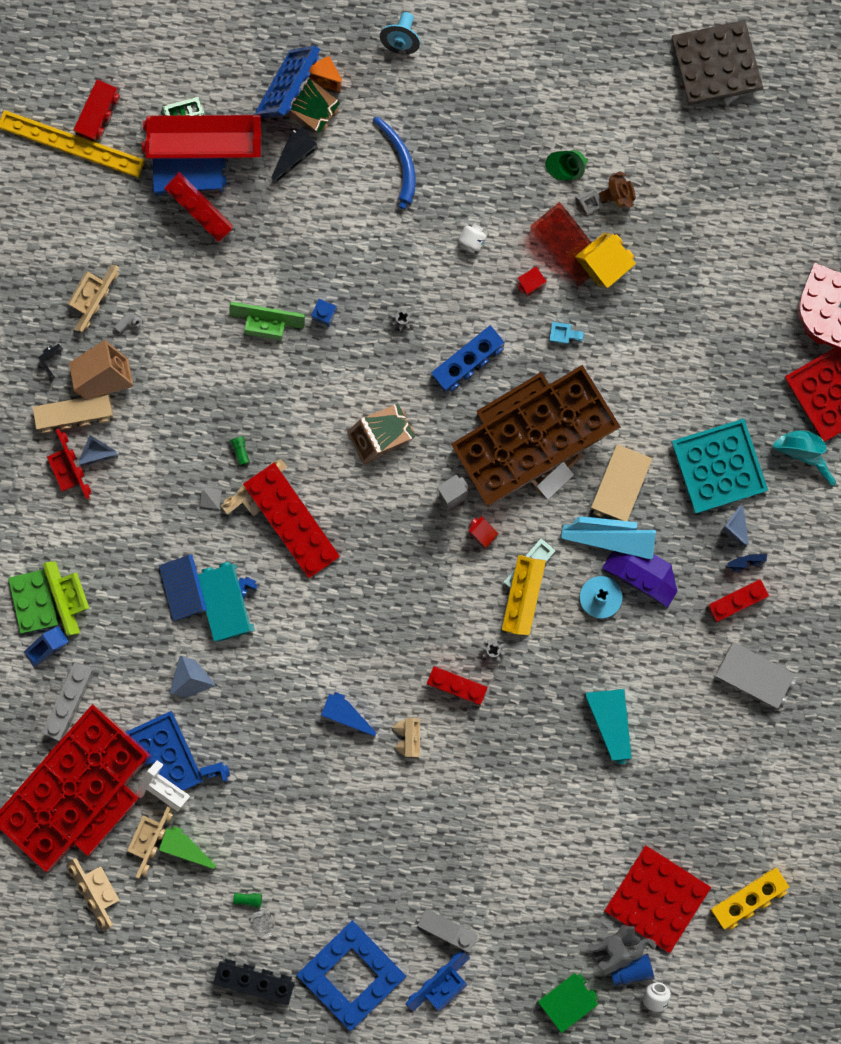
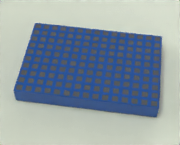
(182, 587)

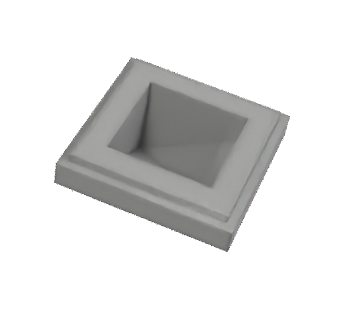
(589, 202)
(210, 498)

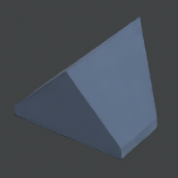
(95, 452)
(737, 527)
(190, 678)

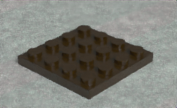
(717, 62)

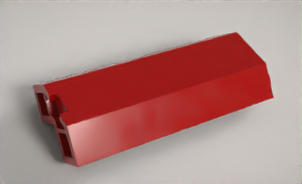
(202, 136)

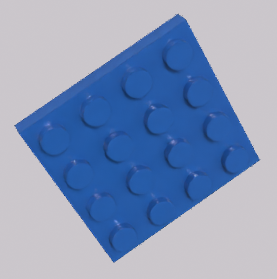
(287, 82)

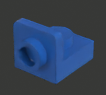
(247, 582)
(211, 771)

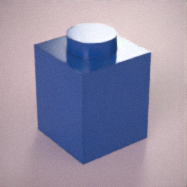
(324, 312)

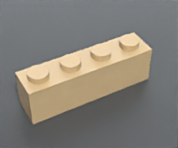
(73, 412)

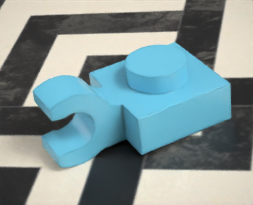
(562, 333)

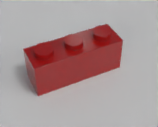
(97, 111)
(738, 600)
(457, 685)

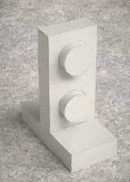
(162, 788)

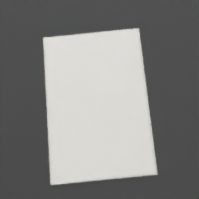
(555, 480)

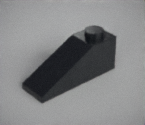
(297, 149)

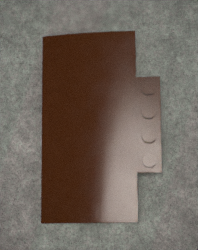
(533, 432)

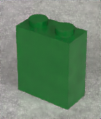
(568, 1001)

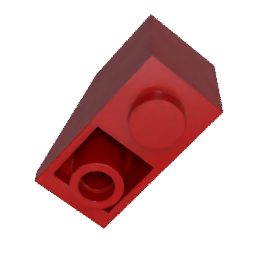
(482, 532)

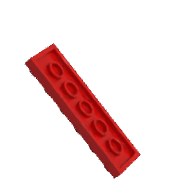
(291, 520)

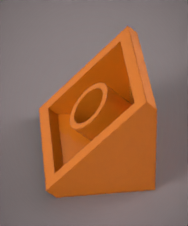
(326, 74)

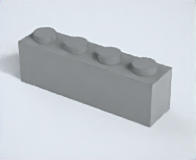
(452, 492)
(68, 701)

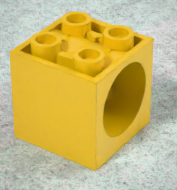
(606, 259)

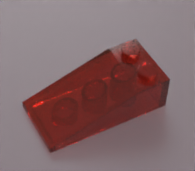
(562, 240)

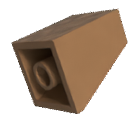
(100, 371)

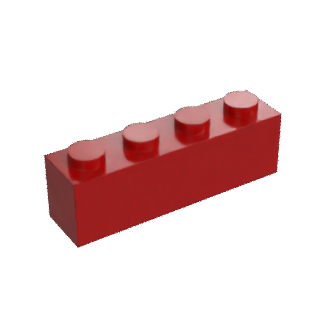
(198, 206)

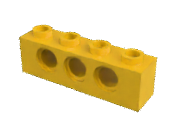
(772, 877)

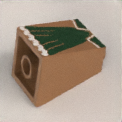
(313, 106)
(381, 433)

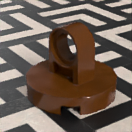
(619, 191)

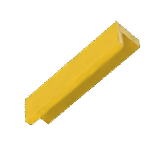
(523, 595)

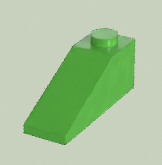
(183, 846)

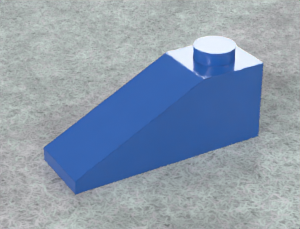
(342, 711)

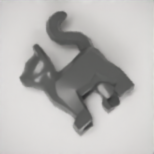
(614, 947)

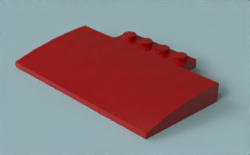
(75, 791)

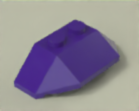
(649, 576)

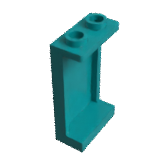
(224, 602)

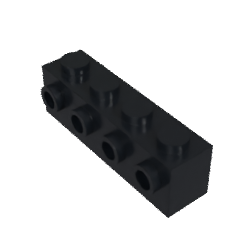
(254, 982)

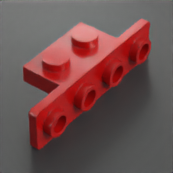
(65, 469)

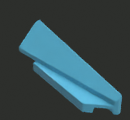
(611, 535)

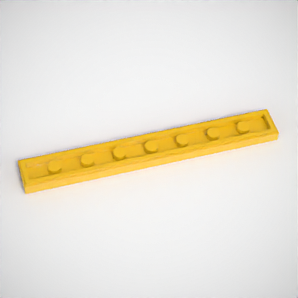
(71, 144)

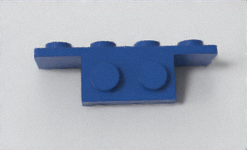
(442, 986)

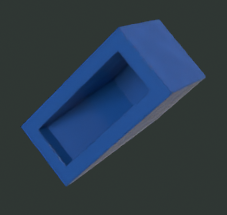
(46, 646)

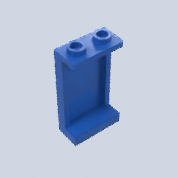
(202, 173)

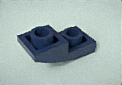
(741, 563)

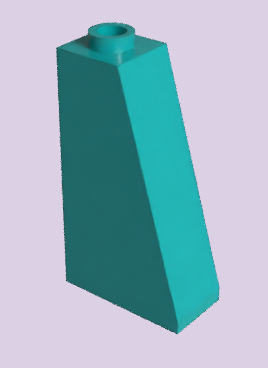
(612, 721)

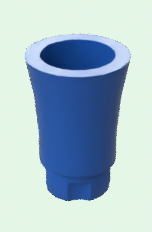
(637, 971)

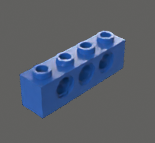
(488, 337)

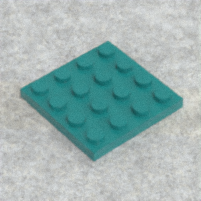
(719, 466)

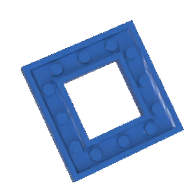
(351, 1013)

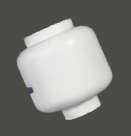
(472, 238)
(656, 997)

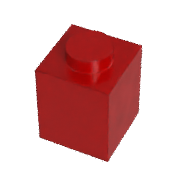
(530, 281)

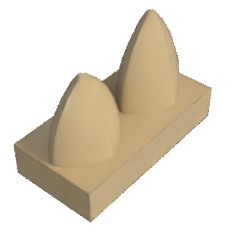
(411, 730)

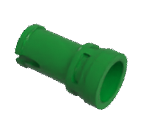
(238, 445)
(253, 900)

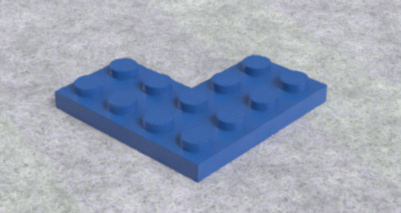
(167, 744)

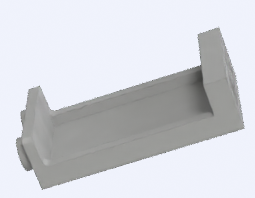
(755, 675)

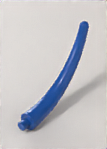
(409, 178)

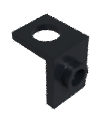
(47, 354)

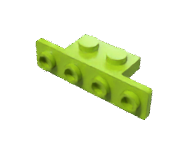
(67, 595)

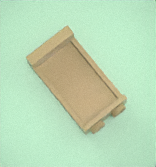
(621, 484)

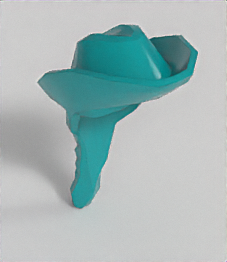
(807, 448)

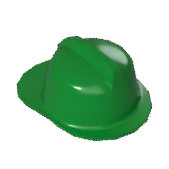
(566, 165)

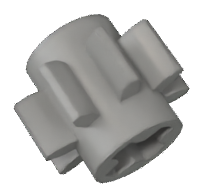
(404, 313)
(498, 651)

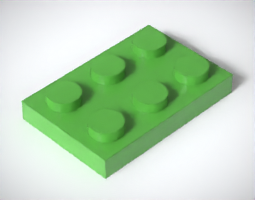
(33, 601)

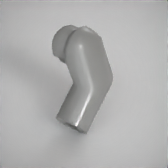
(128, 321)

